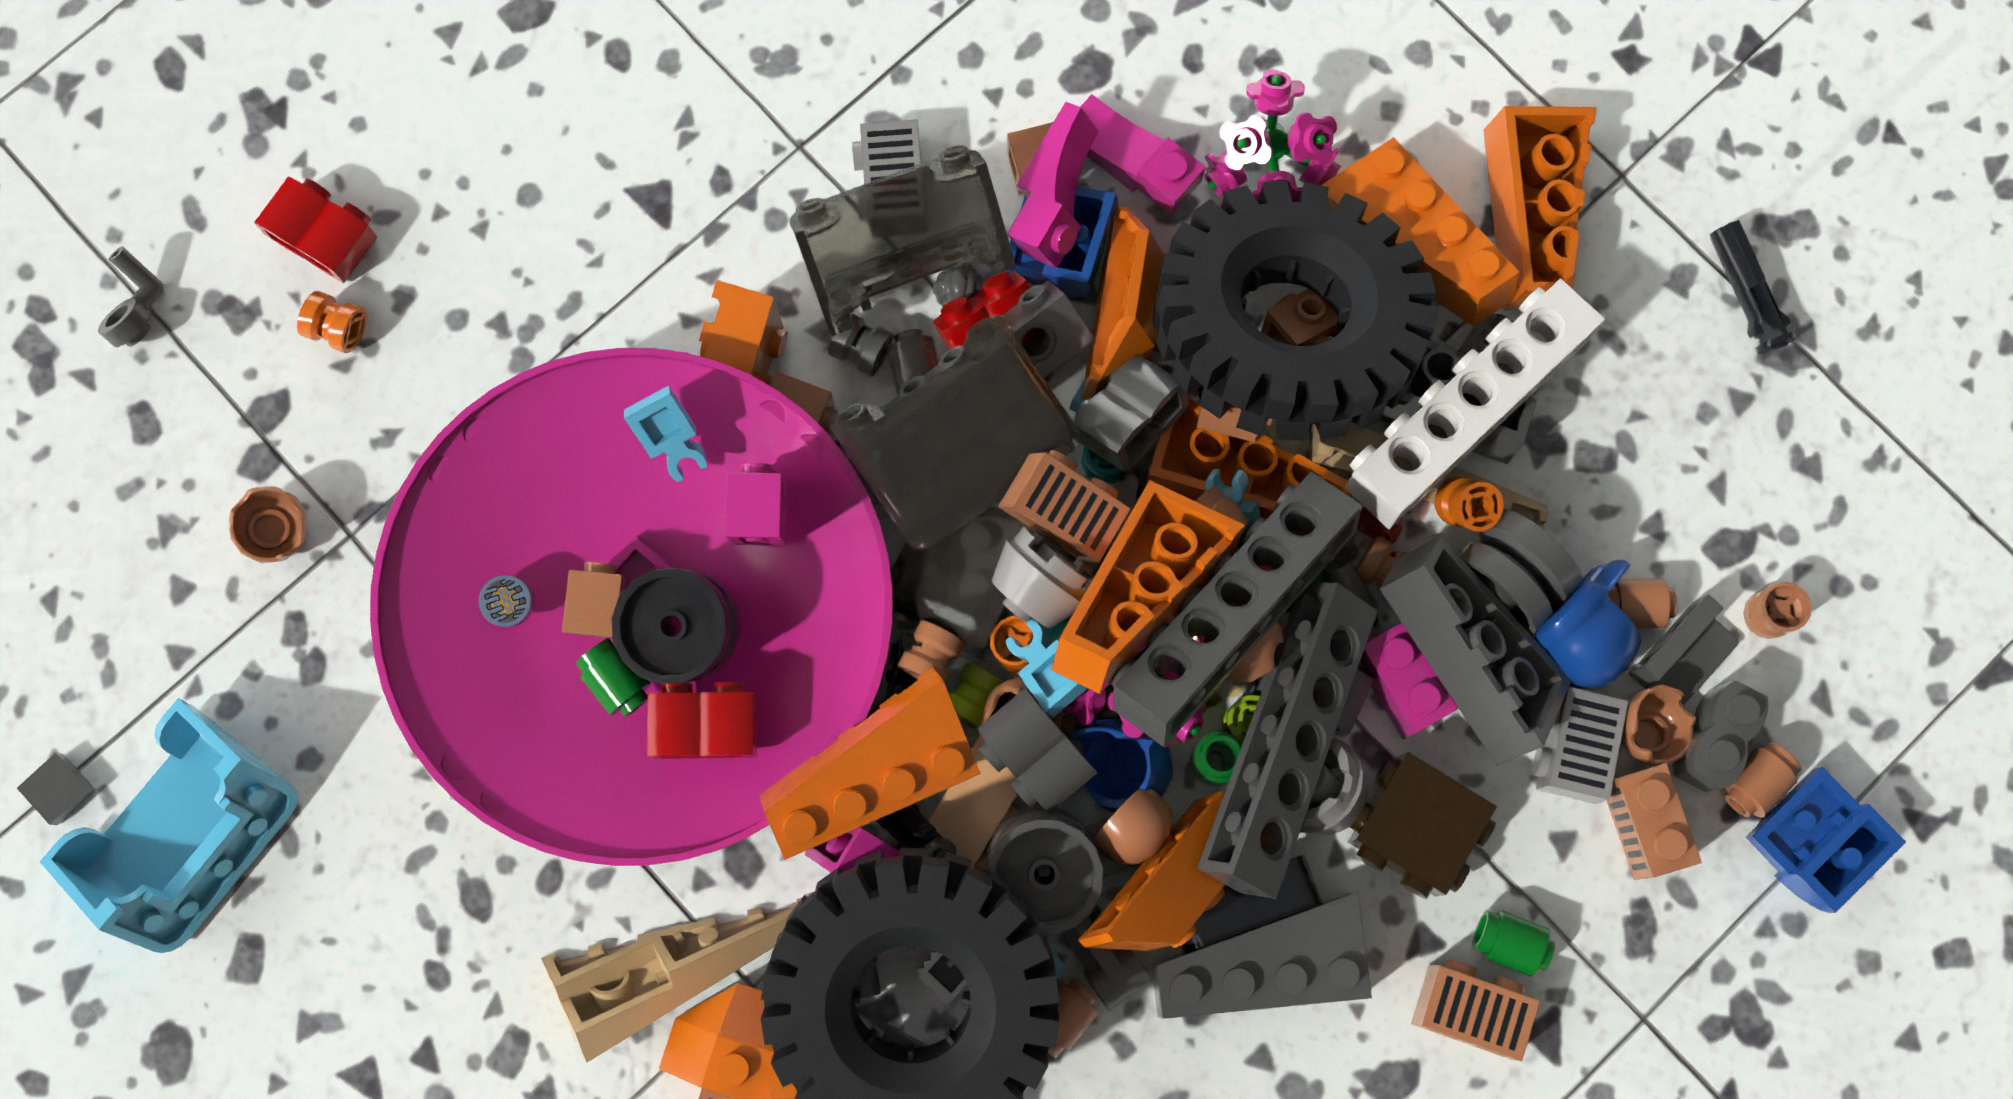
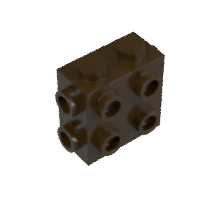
(1421, 826)

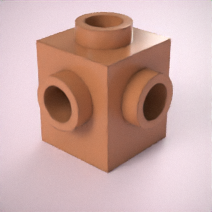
(1301, 320)

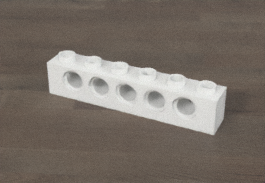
(1392, 492)

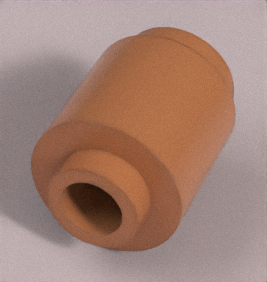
(1645, 601)
(1764, 781)
(1074, 1015)

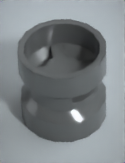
(862, 346)

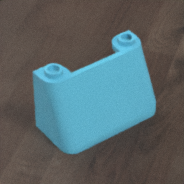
(177, 839)

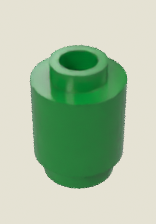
(612, 680)
(1222, 743)
(1513, 942)

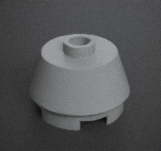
(1038, 579)
(1339, 792)

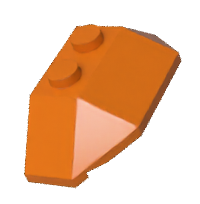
(1124, 301)
(1165, 892)
(724, 1048)

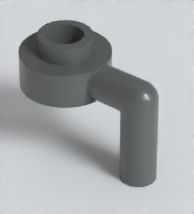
(129, 319)

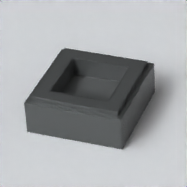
(56, 789)

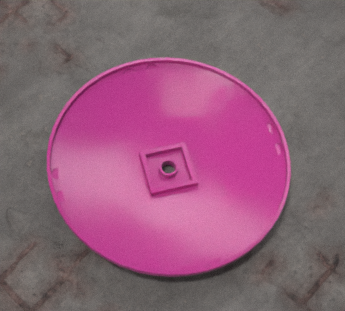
(558, 479)

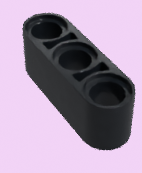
(1245, 912)

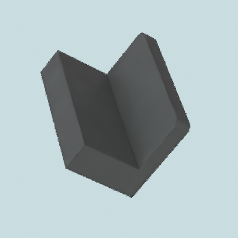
(1687, 650)

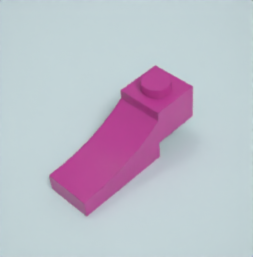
(1141, 158)
(1046, 221)

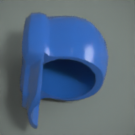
(1589, 633)
(1122, 762)

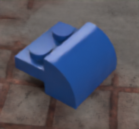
(1077, 269)
(1824, 842)

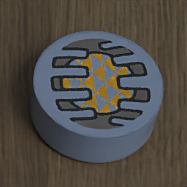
(506, 601)

